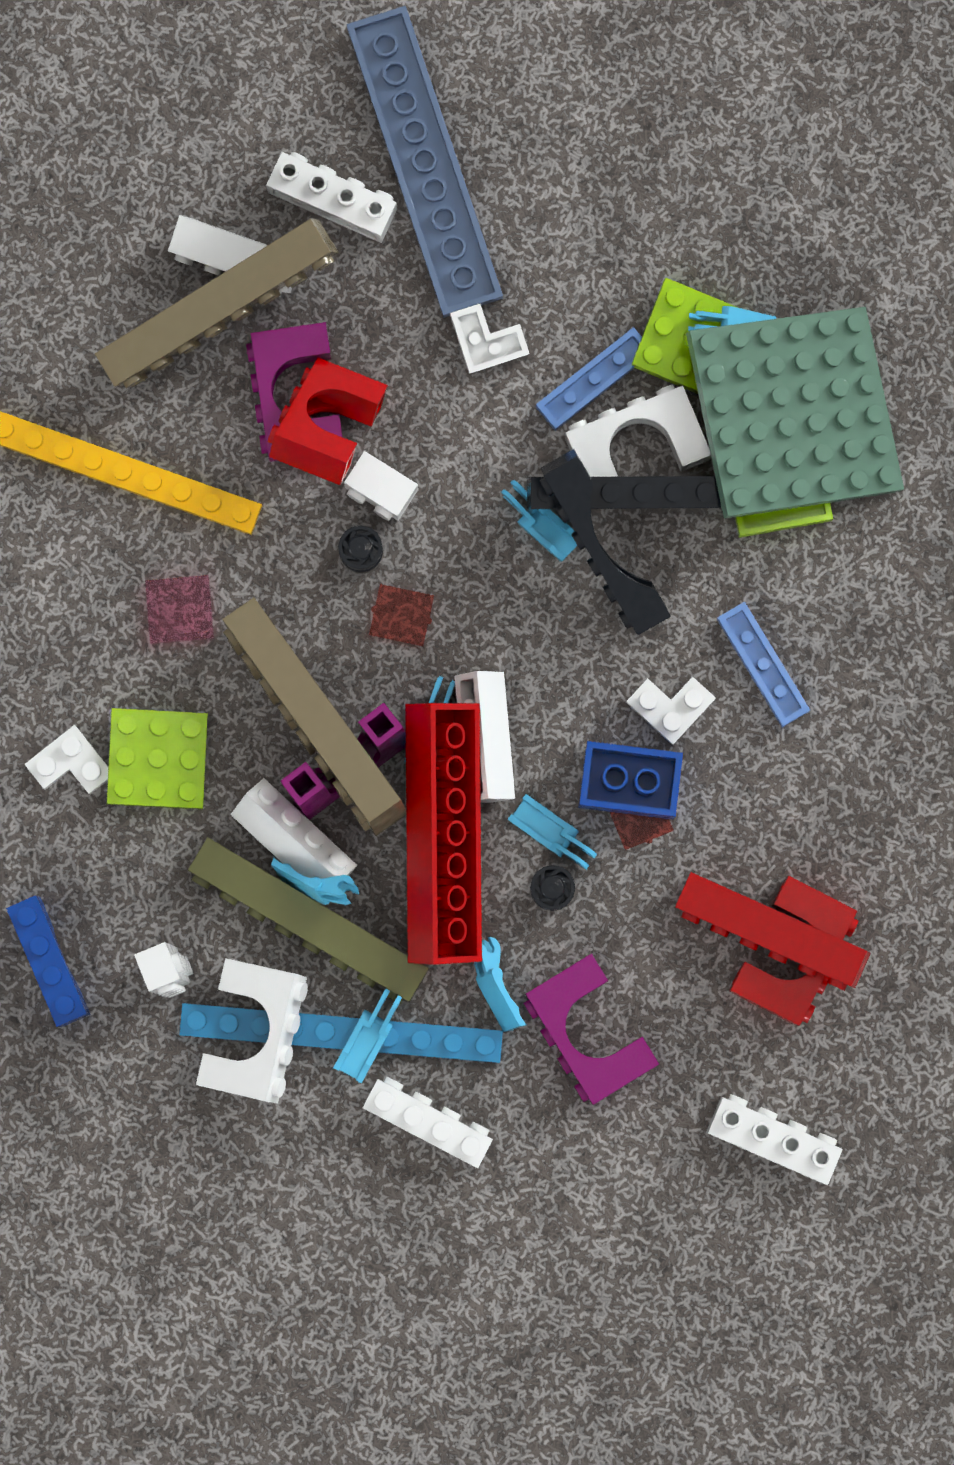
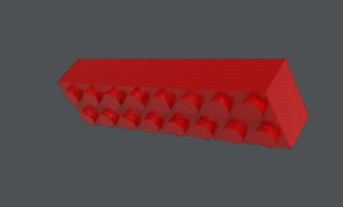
(443, 833)

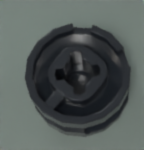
(360, 549)
(552, 888)

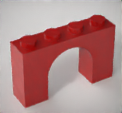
(324, 389)
(793, 998)

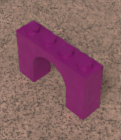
(273, 354)
(380, 737)
(595, 1075)

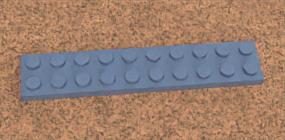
(424, 161)

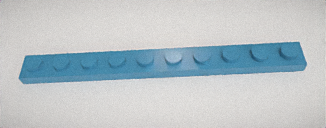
(335, 1031)

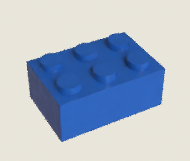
(630, 780)

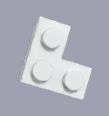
(484, 348)
(672, 715)
(66, 754)

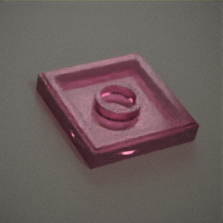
(179, 609)

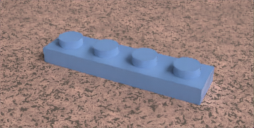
(590, 381)
(763, 664)

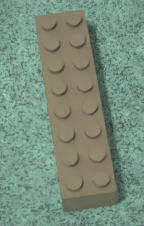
(216, 303)
(318, 722)

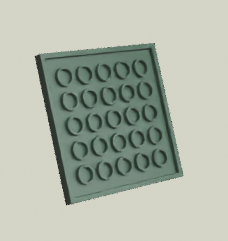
(794, 412)

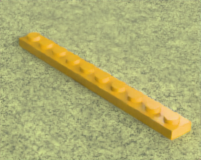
(128, 474)

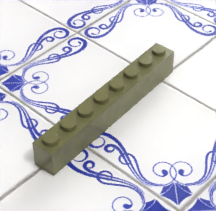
(307, 919)

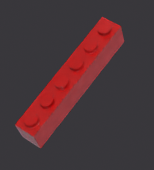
(773, 930)

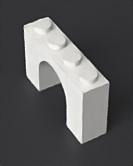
(667, 412)
(264, 1073)

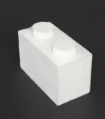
(380, 486)

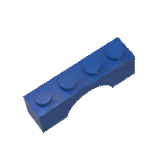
(47, 961)

